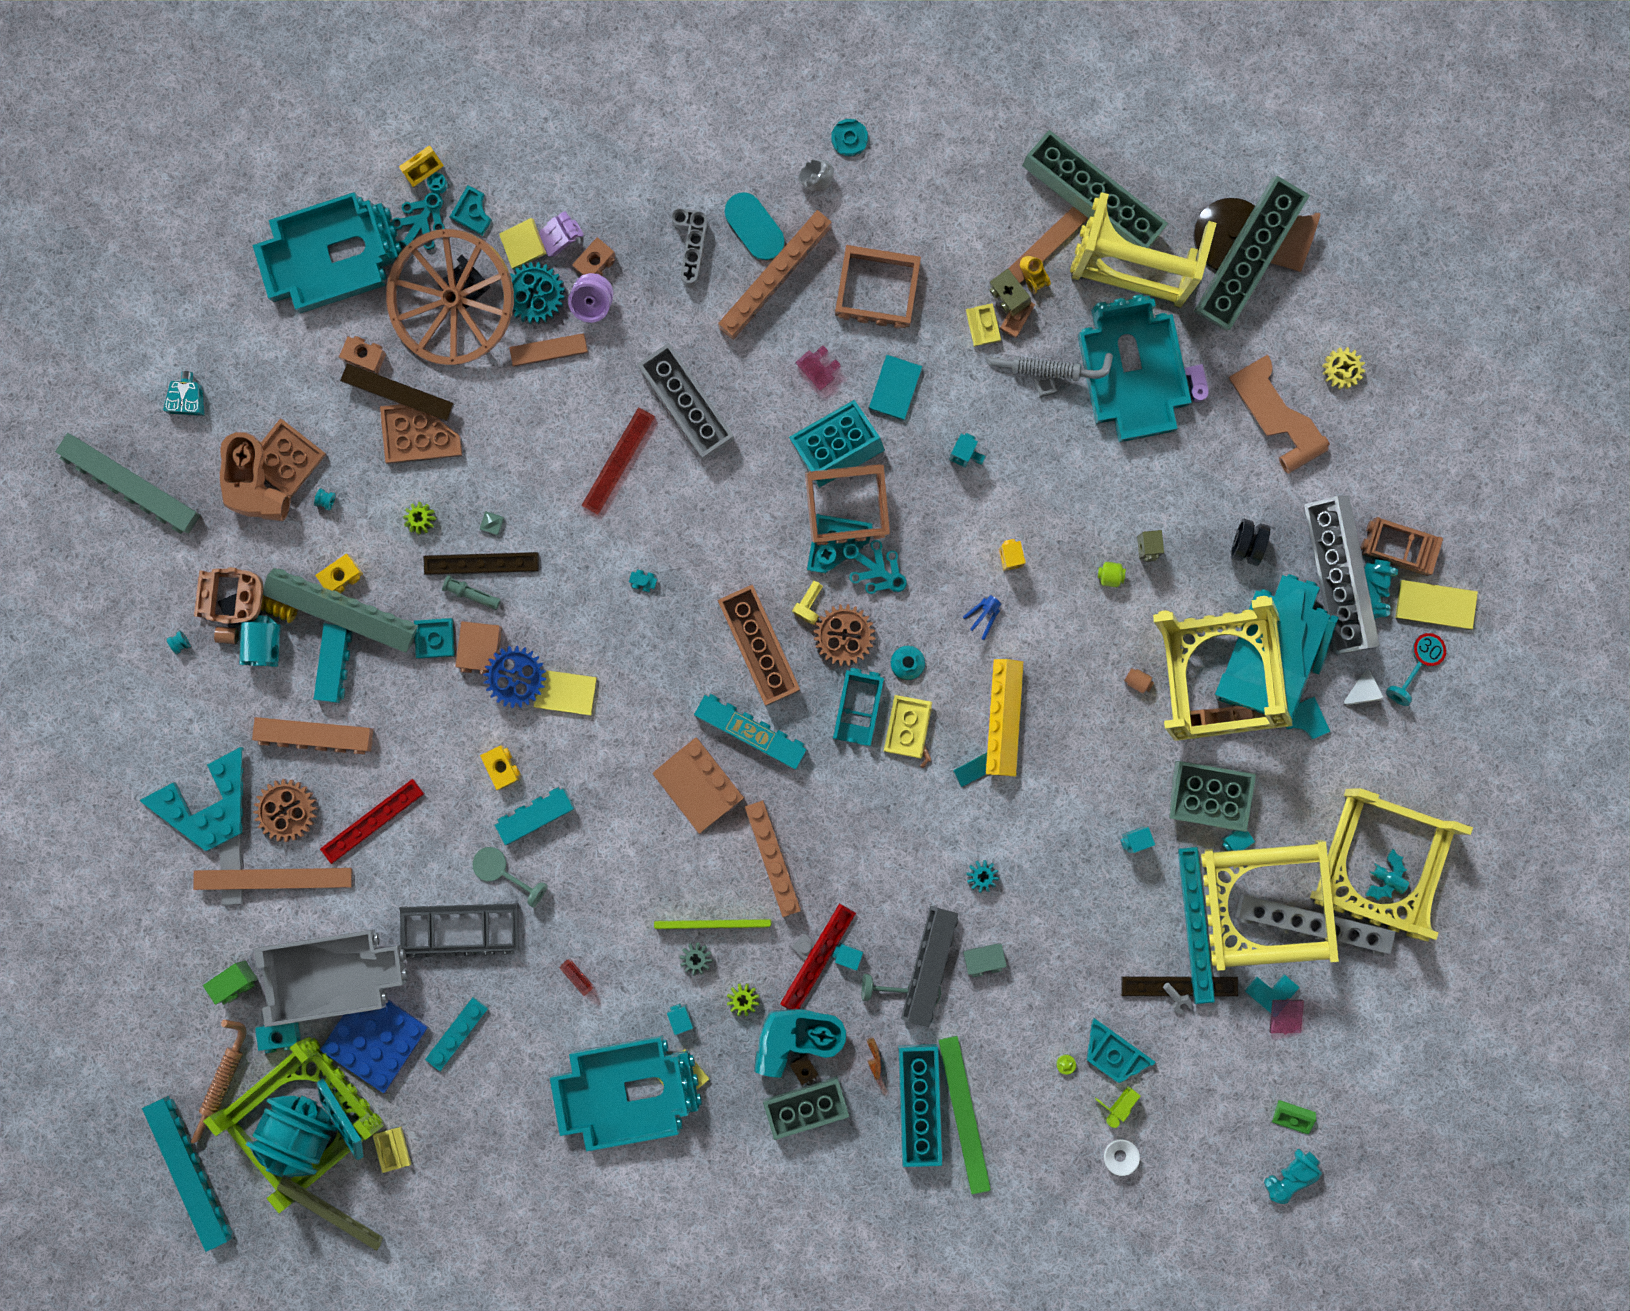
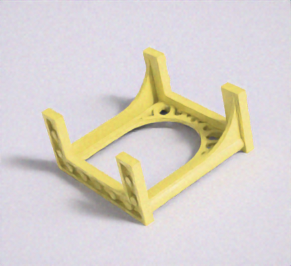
(1102, 240)
(1266, 617)
(1418, 919)
(1264, 954)

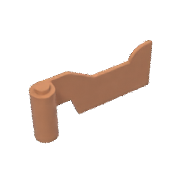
(1276, 417)

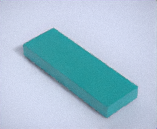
(1325, 644)

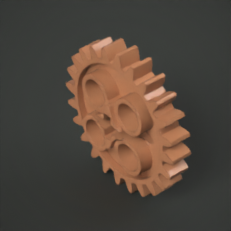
(842, 652)
(293, 824)

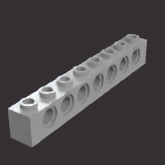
(1383, 937)

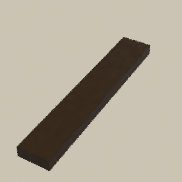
(397, 392)
(481, 563)
(1182, 984)

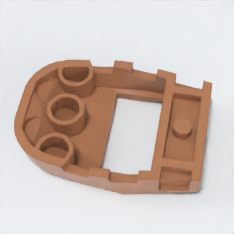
(247, 601)

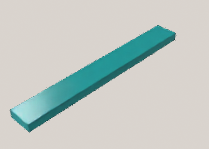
(1196, 925)

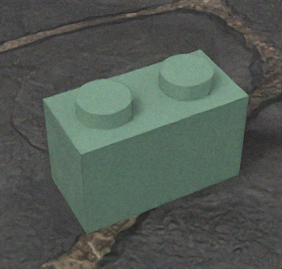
(984, 959)

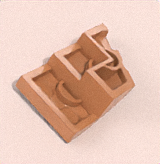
(1297, 242)

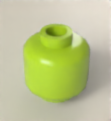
(1111, 574)

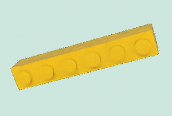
(1004, 717)

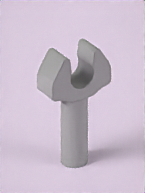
(1179, 1000)

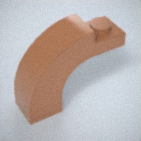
(1220, 715)

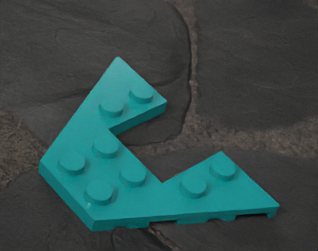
(215, 823)

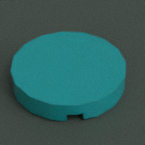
(854, 141)

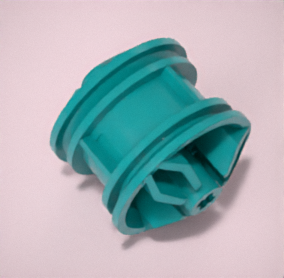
(291, 1136)

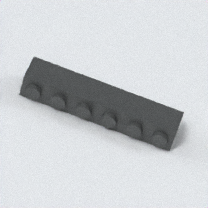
(929, 966)

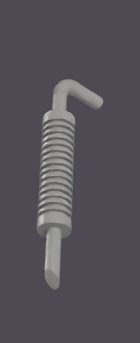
(1051, 368)

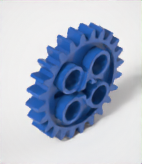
(509, 693)

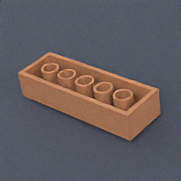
(759, 645)

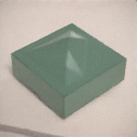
(491, 523)

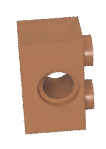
(596, 249)
(351, 354)

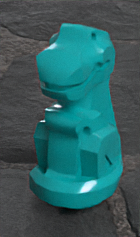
(1378, 581)
(1298, 1175)

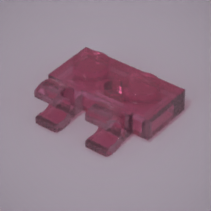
(814, 369)

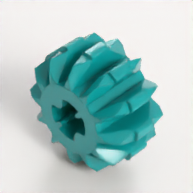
(978, 870)

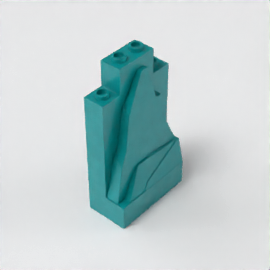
(1299, 639)

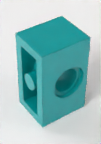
(1137, 839)
(266, 1037)

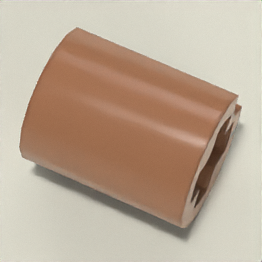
(226, 635)

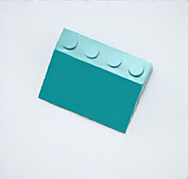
(837, 441)

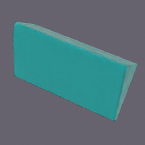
(971, 770)

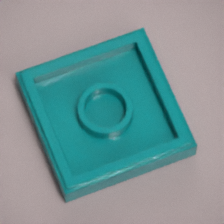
(434, 638)

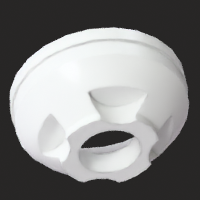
(1126, 1166)

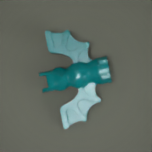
(1392, 880)

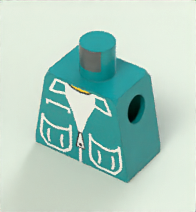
(185, 397)

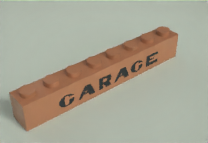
(775, 275)

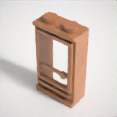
(1428, 551)

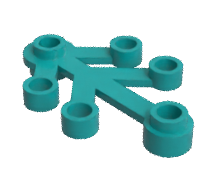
(420, 221)
(877, 568)

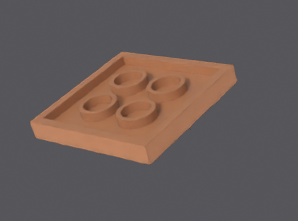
(288, 457)

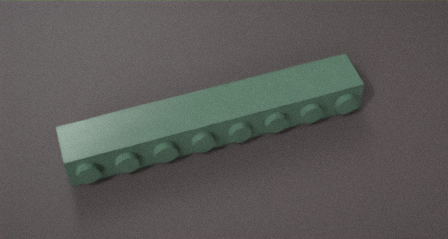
(128, 483)
(339, 609)

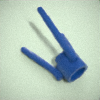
(990, 606)

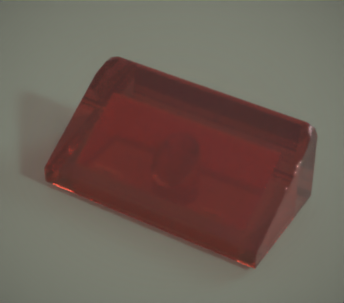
(576, 976)

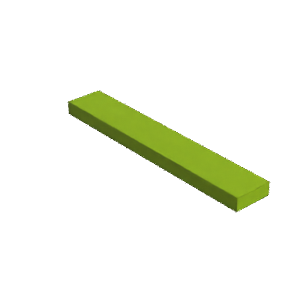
(718, 923)

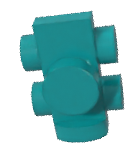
(646, 581)

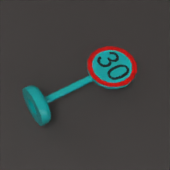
(1428, 651)

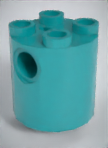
(260, 642)

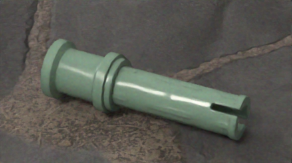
(462, 589)

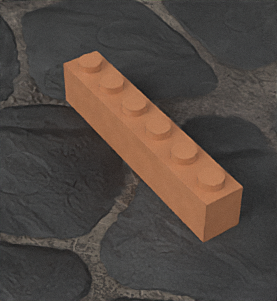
(312, 734)
(772, 858)

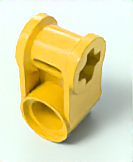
(1036, 277)

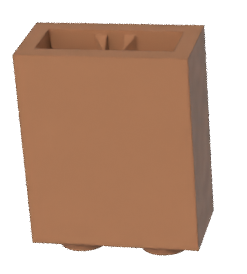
(477, 645)

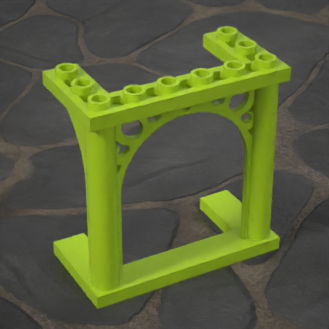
(303, 1052)

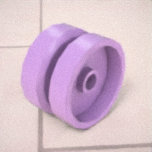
(590, 298)

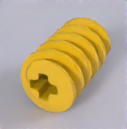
(278, 609)

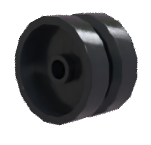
(1250, 542)

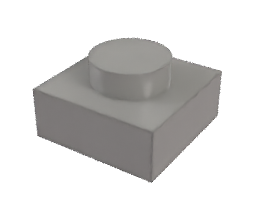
(804, 946)

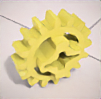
(1342, 360)

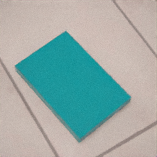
(895, 387)

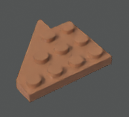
(416, 436)

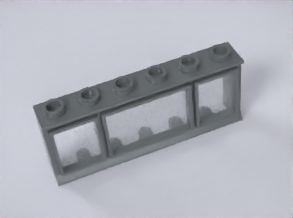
(459, 929)

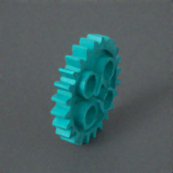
(550, 299)

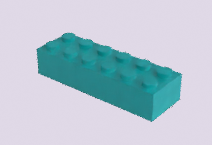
(920, 1105)

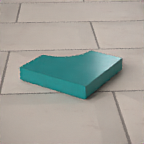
(470, 211)
(1310, 719)

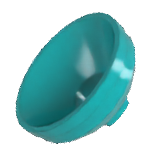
(898, 667)

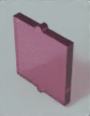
(1286, 1016)

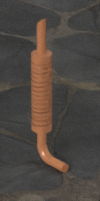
(222, 1077)

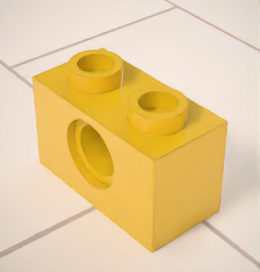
(421, 166)
(1011, 555)
(351, 571)
(491, 761)

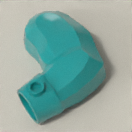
(799, 1033)

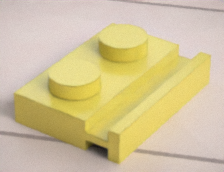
(983, 325)
(391, 1149)

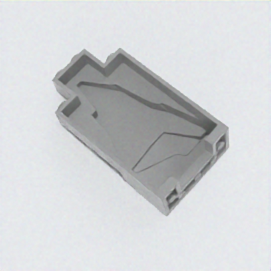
(328, 976)

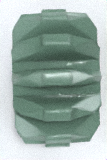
(701, 954)

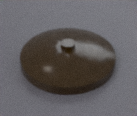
(1230, 218)

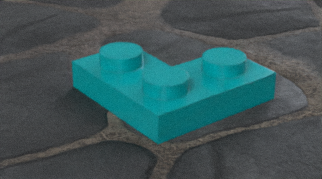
(1264, 994)

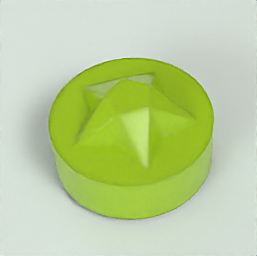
(1066, 1064)

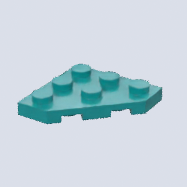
(831, 524)

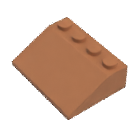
(698, 785)

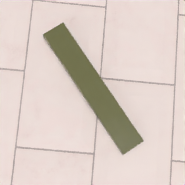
(330, 1213)

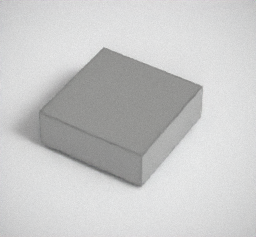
(1045, 386)

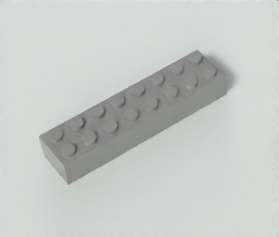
(1342, 573)

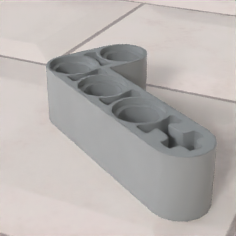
(690, 248)

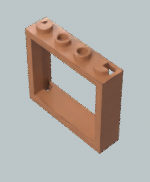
(884, 257)
(858, 535)

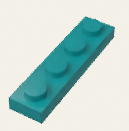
(456, 1034)

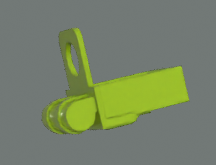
(1122, 1107)

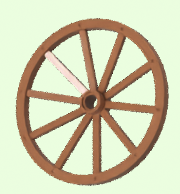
(504, 276)

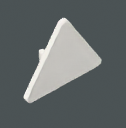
(1364, 690)

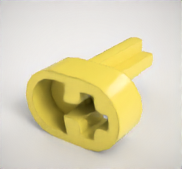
(803, 609)

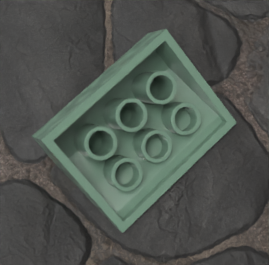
(1211, 795)

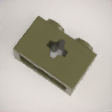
(1005, 283)
(1150, 545)

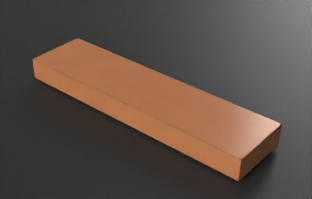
(548, 349)

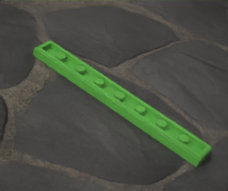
(964, 1114)

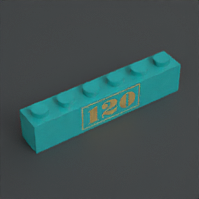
(753, 733)

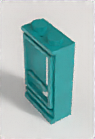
(851, 732)

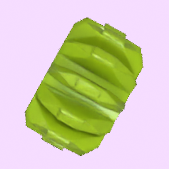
(422, 511)
(736, 1002)

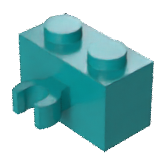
(964, 451)

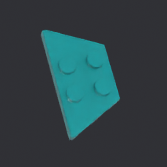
(1114, 1054)

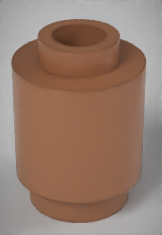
(1139, 680)

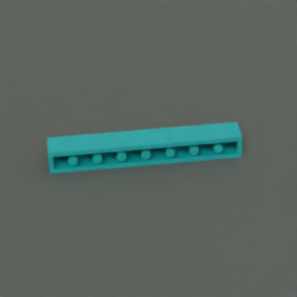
(187, 1173)

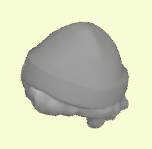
(816, 175)

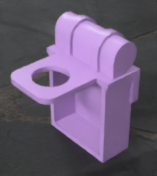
(559, 234)

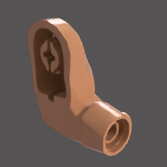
(244, 479)

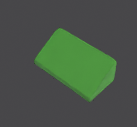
(1294, 1117)

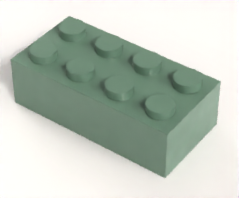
(805, 1108)

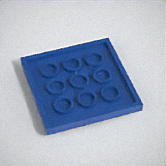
(375, 1043)

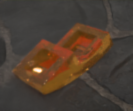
(874, 1062)

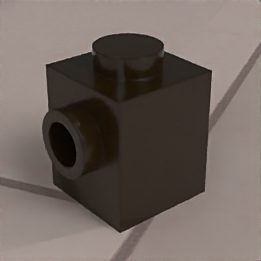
(804, 1069)

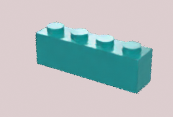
(332, 663)
(535, 816)

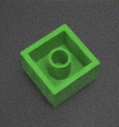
(230, 982)

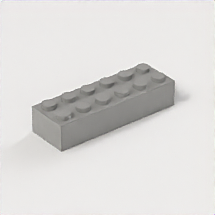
(686, 401)

